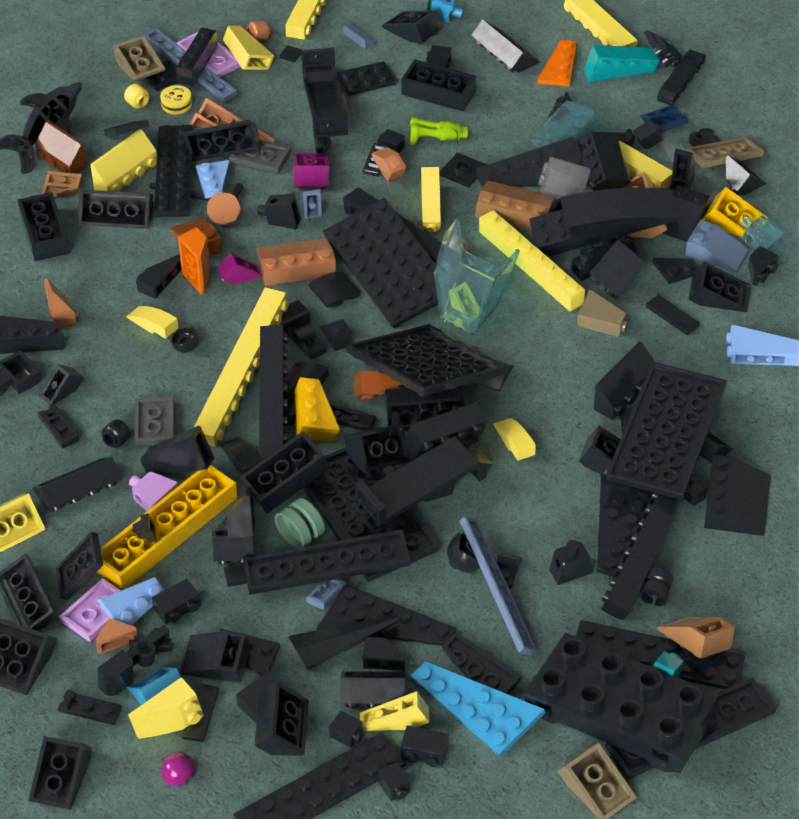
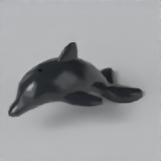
(53, 106)

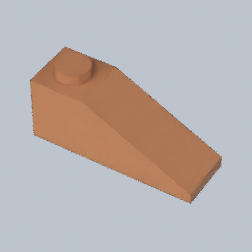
(59, 306)

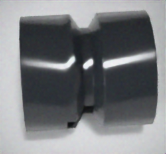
(657, 586)

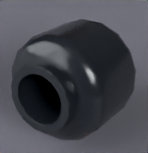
(115, 433)

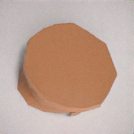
(223, 208)

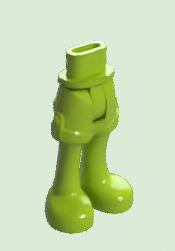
(441, 130)

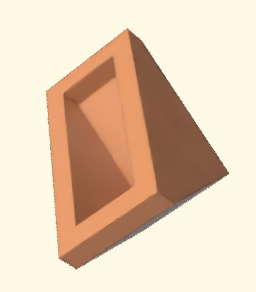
(115, 635)

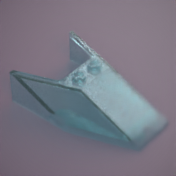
(466, 284)

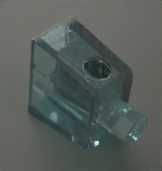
(761, 233)

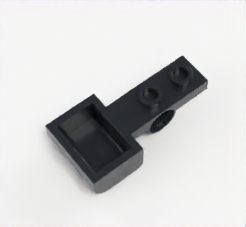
(298, 326)
(19, 373)
(118, 671)

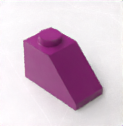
(238, 270)

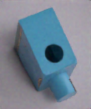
(445, 9)

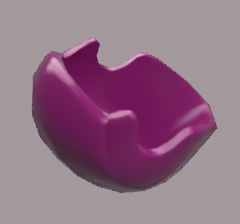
(177, 768)

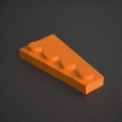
(560, 65)

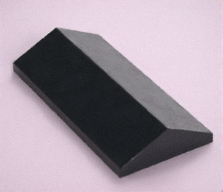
(28, 594)

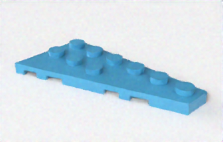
(485, 711)

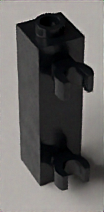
(585, 263)

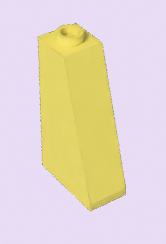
(247, 50)
(430, 198)

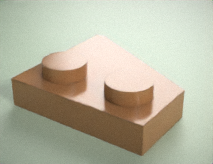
(62, 183)

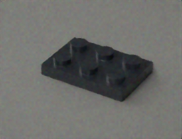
(366, 78)
(79, 566)

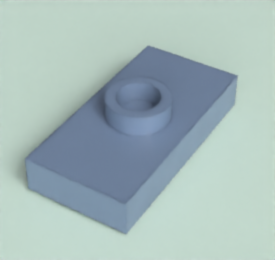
(325, 593)

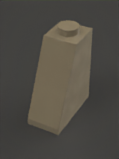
(601, 315)

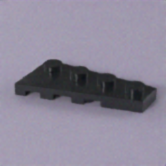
(480, 665)

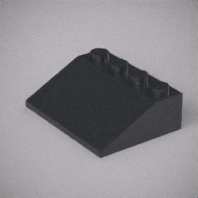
(736, 497)
(22, 655)

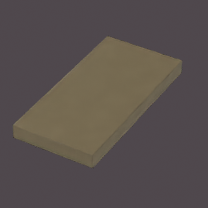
(716, 153)

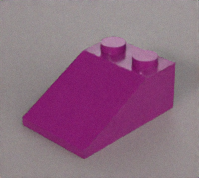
(310, 170)

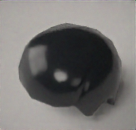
(188, 337)

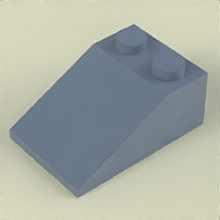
(715, 246)

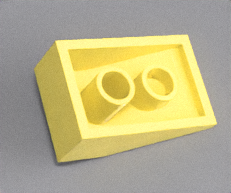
(167, 711)

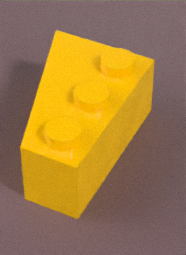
(314, 412)

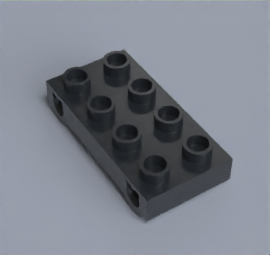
(623, 702)

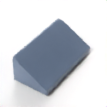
(358, 36)

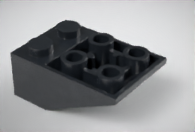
(216, 655)

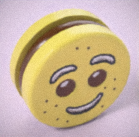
(176, 99)

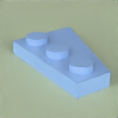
(213, 177)
(131, 602)

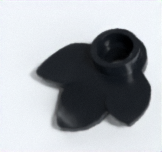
(703, 137)

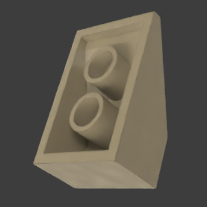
(137, 58)
(597, 782)

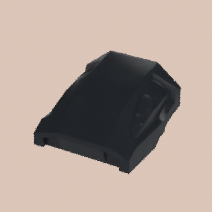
(663, 49)

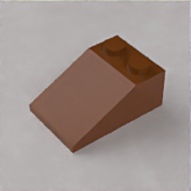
(214, 240)
(372, 384)

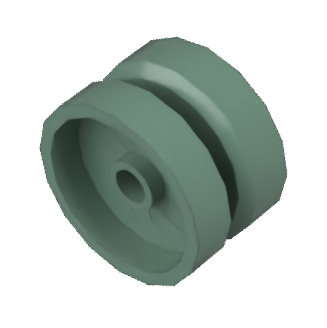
(299, 523)

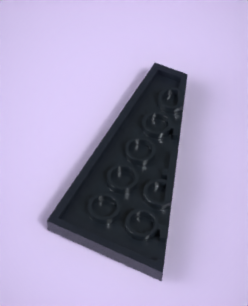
(527, 167)

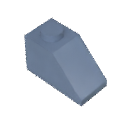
(311, 203)

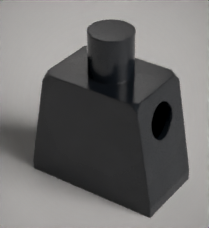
(281, 211)
(570, 562)

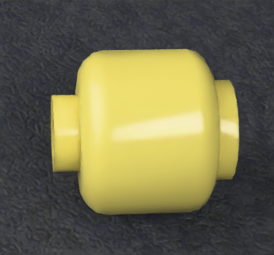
(136, 96)

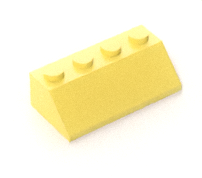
(124, 163)
(18, 521)

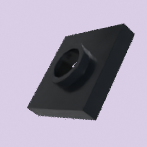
(464, 177)

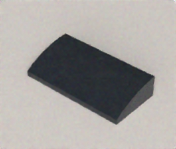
(303, 370)

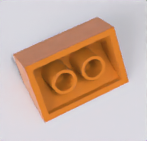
(195, 258)

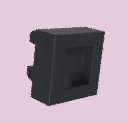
(145, 528)

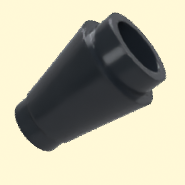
(322, 145)

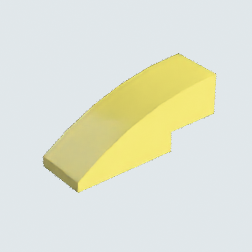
(154, 320)
(516, 438)

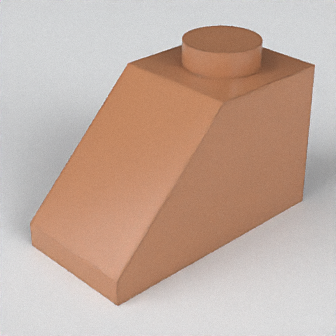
(389, 163)

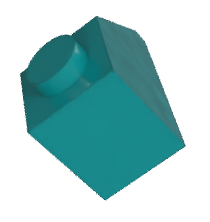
(669, 664)

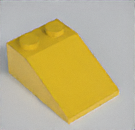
(729, 210)

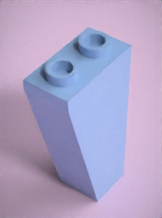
(761, 348)

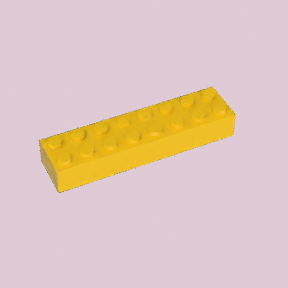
(176, 520)

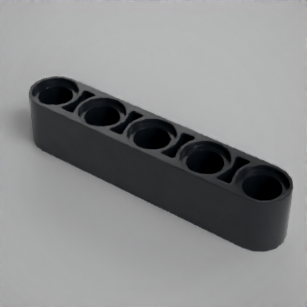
(680, 77)

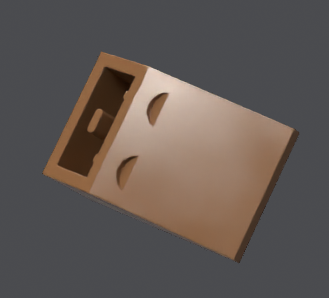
(700, 634)

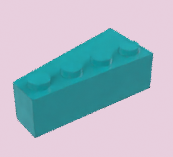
(619, 61)

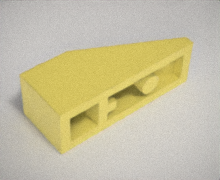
(396, 714)

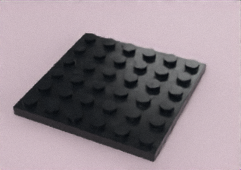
(426, 359)

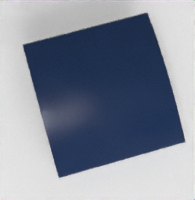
(666, 118)

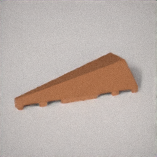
(213, 114)

